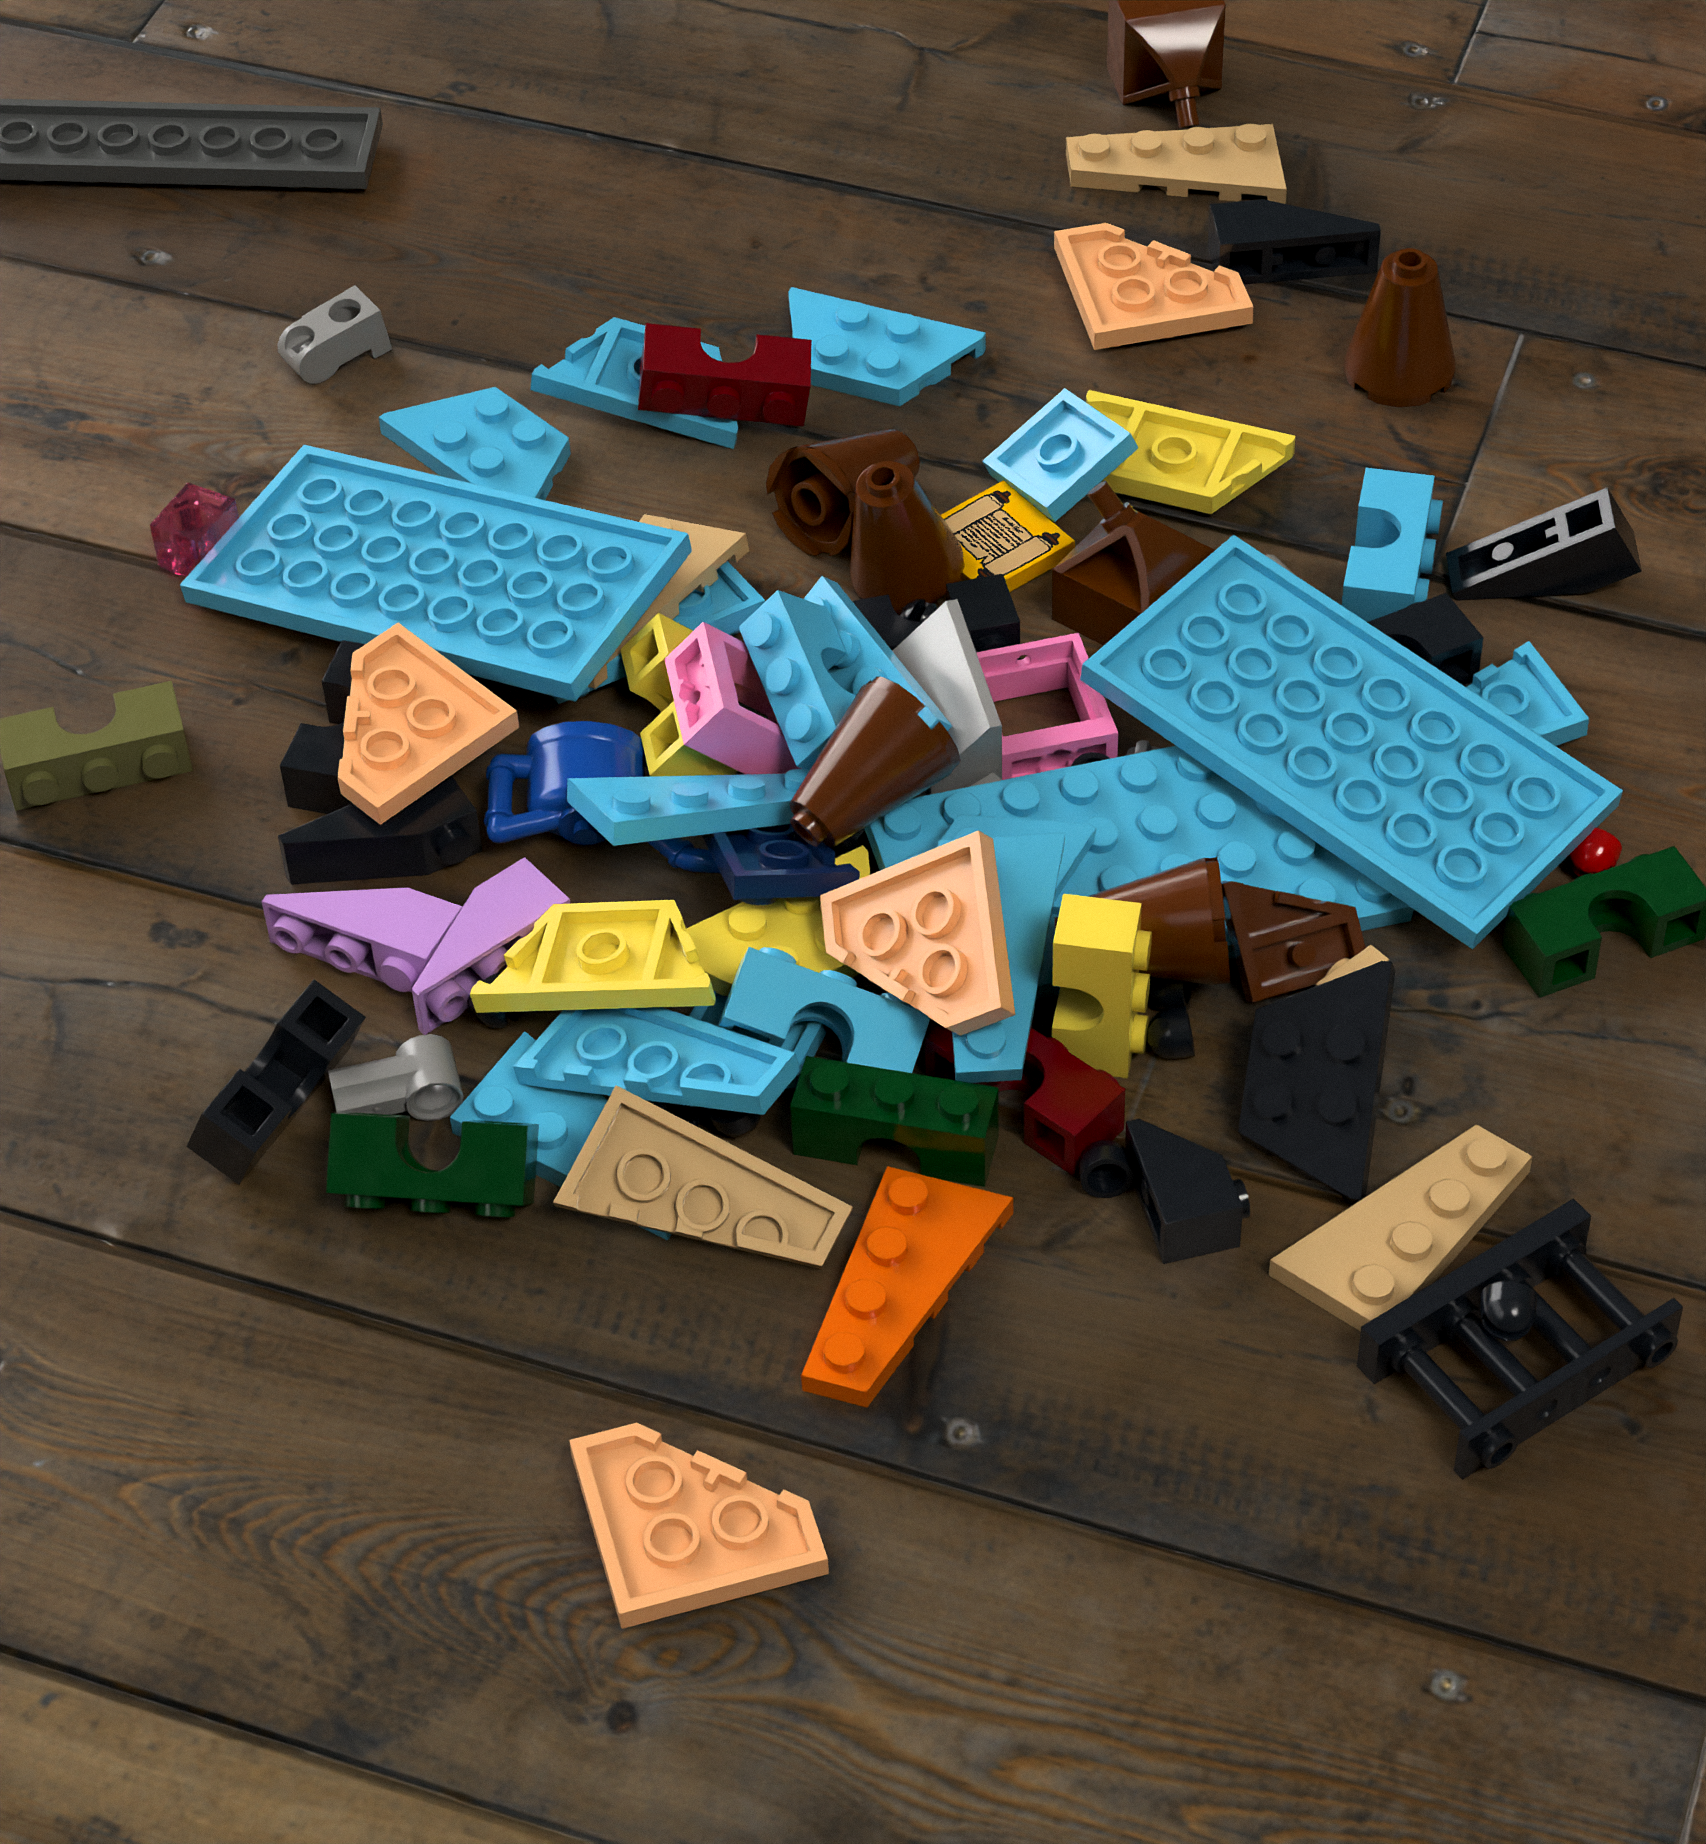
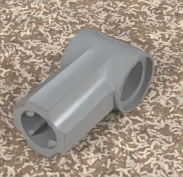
(416, 1080)

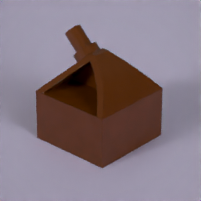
(1166, 51)
(1119, 568)

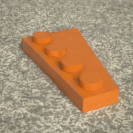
(896, 1278)

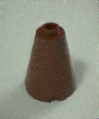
(1403, 334)
(819, 481)
(900, 539)
(871, 765)
(1185, 920)

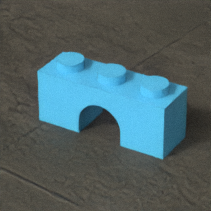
(1391, 543)
(792, 651)
(776, 993)

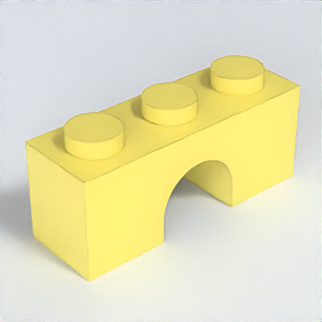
(648, 678)
(1101, 990)

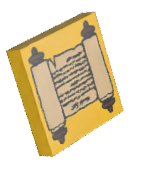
(1006, 536)

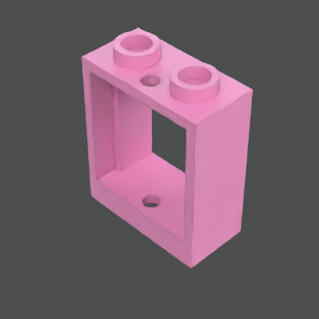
(1048, 667)
(721, 674)

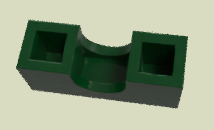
(1558, 931)
(941, 1119)
(374, 1161)

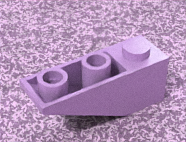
(363, 931)
(476, 942)

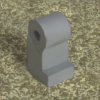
(334, 336)

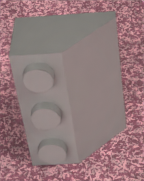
(949, 671)

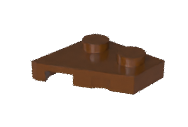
(1286, 938)

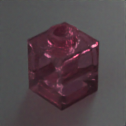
(191, 527)

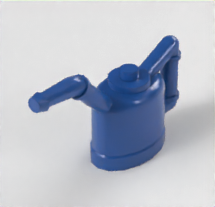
(566, 752)

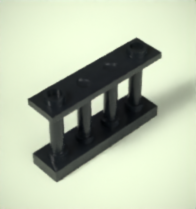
(1451, 1311)

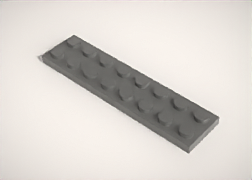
(188, 143)

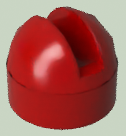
(1595, 853)

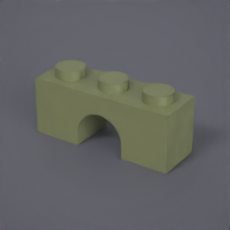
(54, 765)

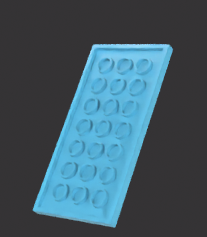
(472, 570)
(1352, 739)
(1149, 817)

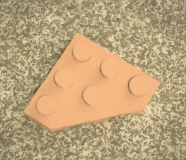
(1145, 292)
(412, 723)
(929, 933)
(687, 1526)

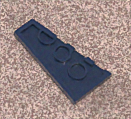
(775, 864)

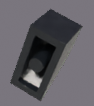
(1184, 1193)

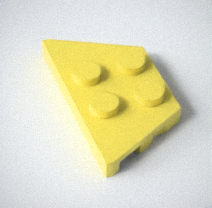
(1188, 455)
(786, 925)
(600, 960)

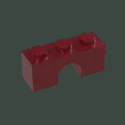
(687, 381)
(1068, 1101)

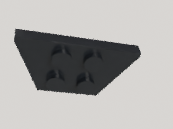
(1319, 1078)

